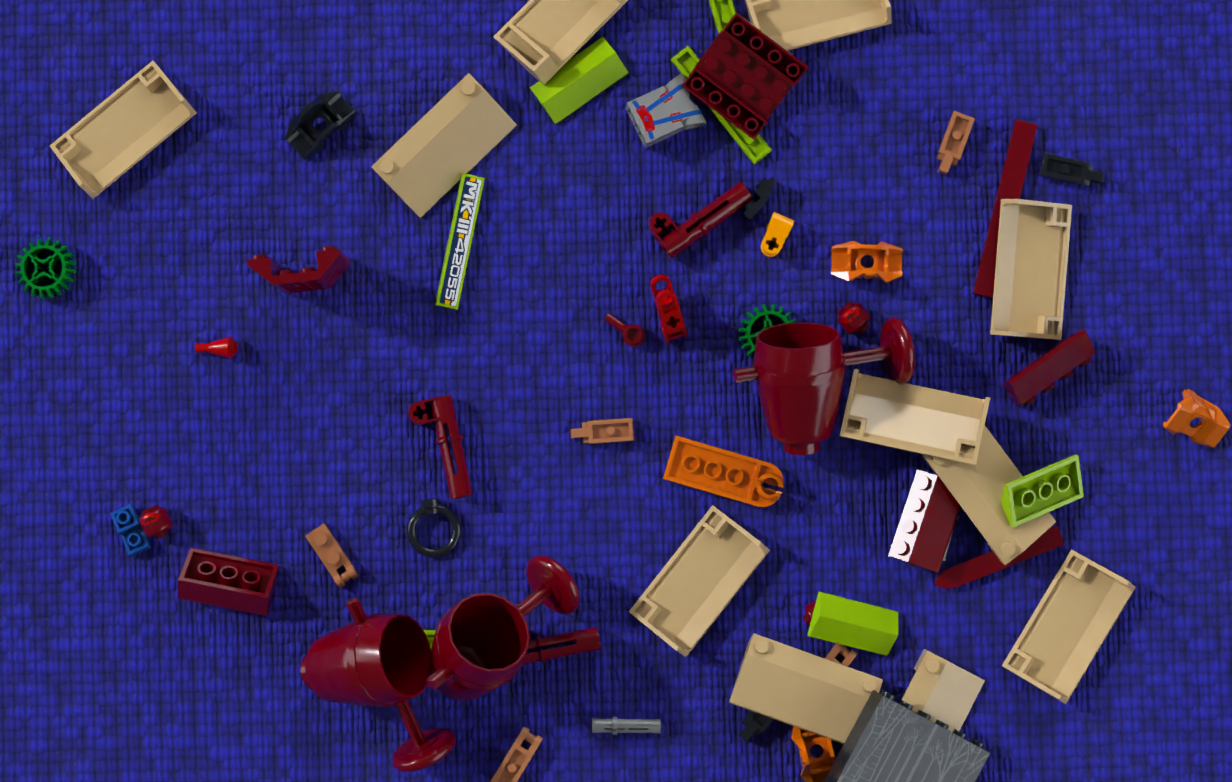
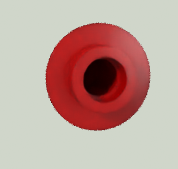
(224, 347)

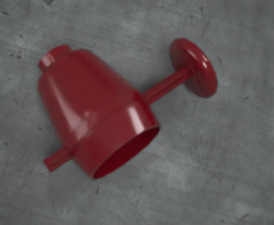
(805, 381)
(487, 637)
(379, 664)

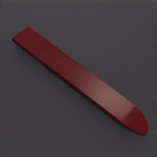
(989, 563)

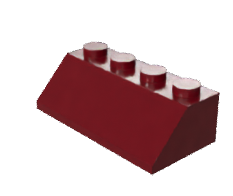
(1049, 367)
(925, 523)
(227, 581)

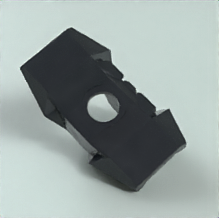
(305, 137)

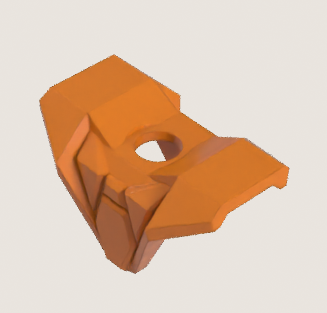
(847, 261)
(1212, 424)
(813, 768)

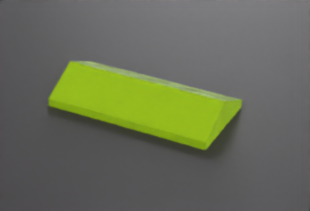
(580, 80)
(1042, 491)
(854, 624)

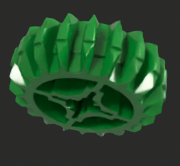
(52, 262)
(766, 320)

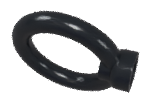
(432, 506)

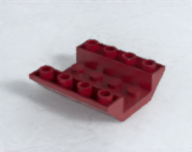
(744, 75)
(330, 263)

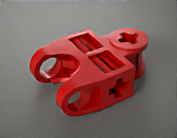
(668, 310)

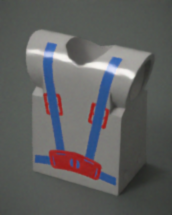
(664, 112)

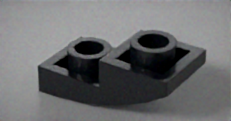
(762, 193)

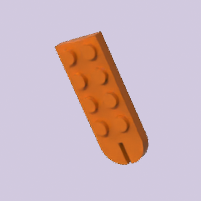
(723, 472)

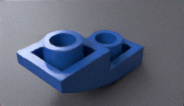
(130, 529)

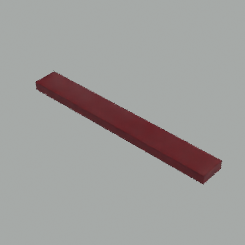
(1009, 188)

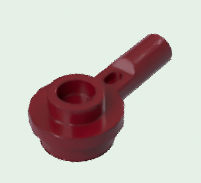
(632, 334)

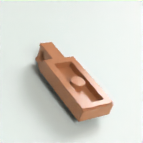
(954, 140)
(605, 431)

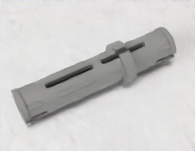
(626, 726)

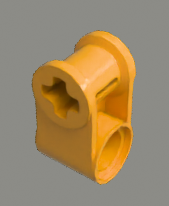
(777, 231)

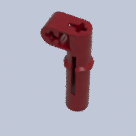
(681, 236)
(444, 414)
(585, 639)

